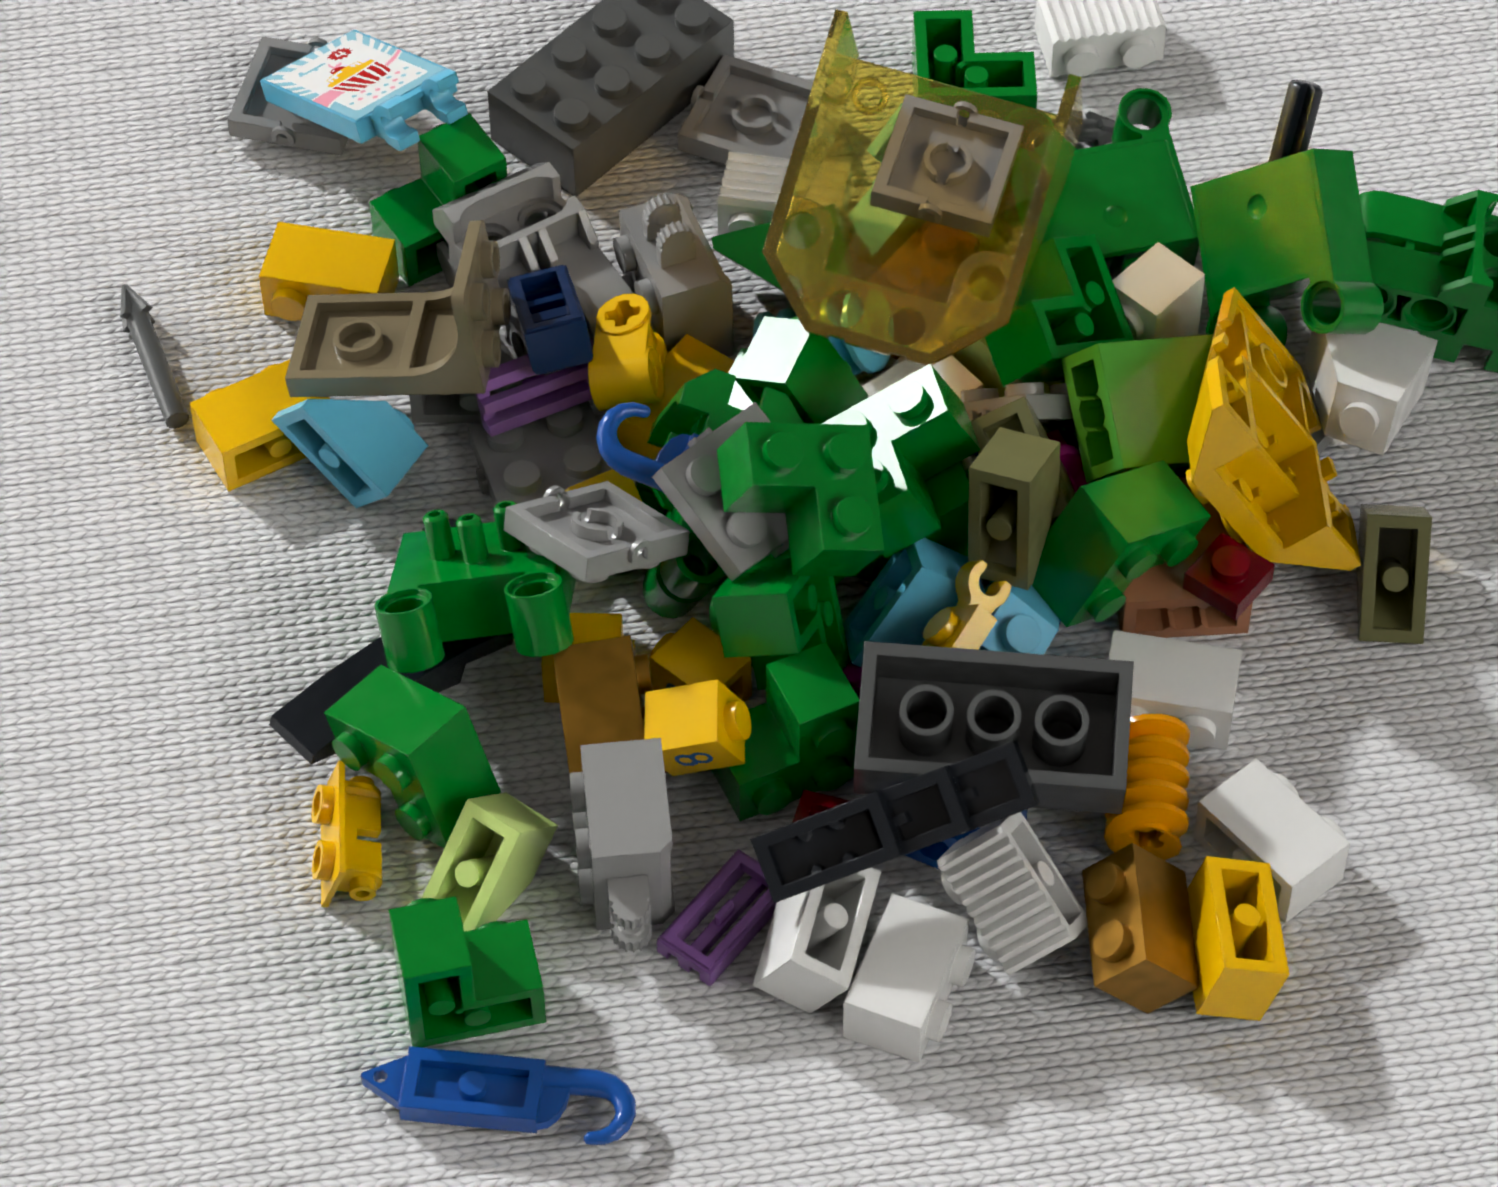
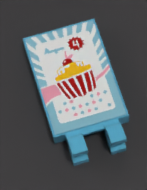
(365, 89)

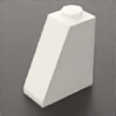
(1368, 382)

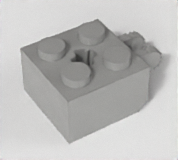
(676, 272)
(623, 838)

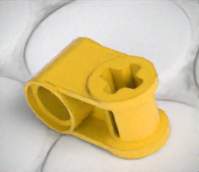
(626, 354)

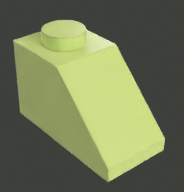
(490, 857)

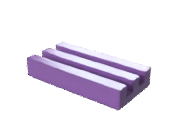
(533, 399)
(693, 956)

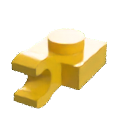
(972, 618)

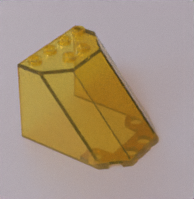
(885, 274)

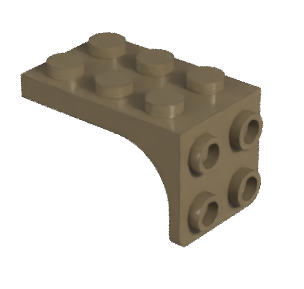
(406, 340)

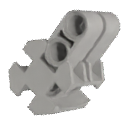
(532, 234)

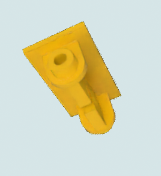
(339, 858)

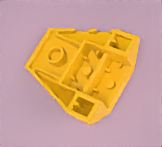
(1257, 450)

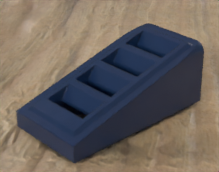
(550, 319)

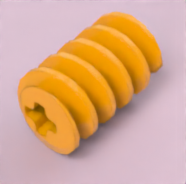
(1155, 788)

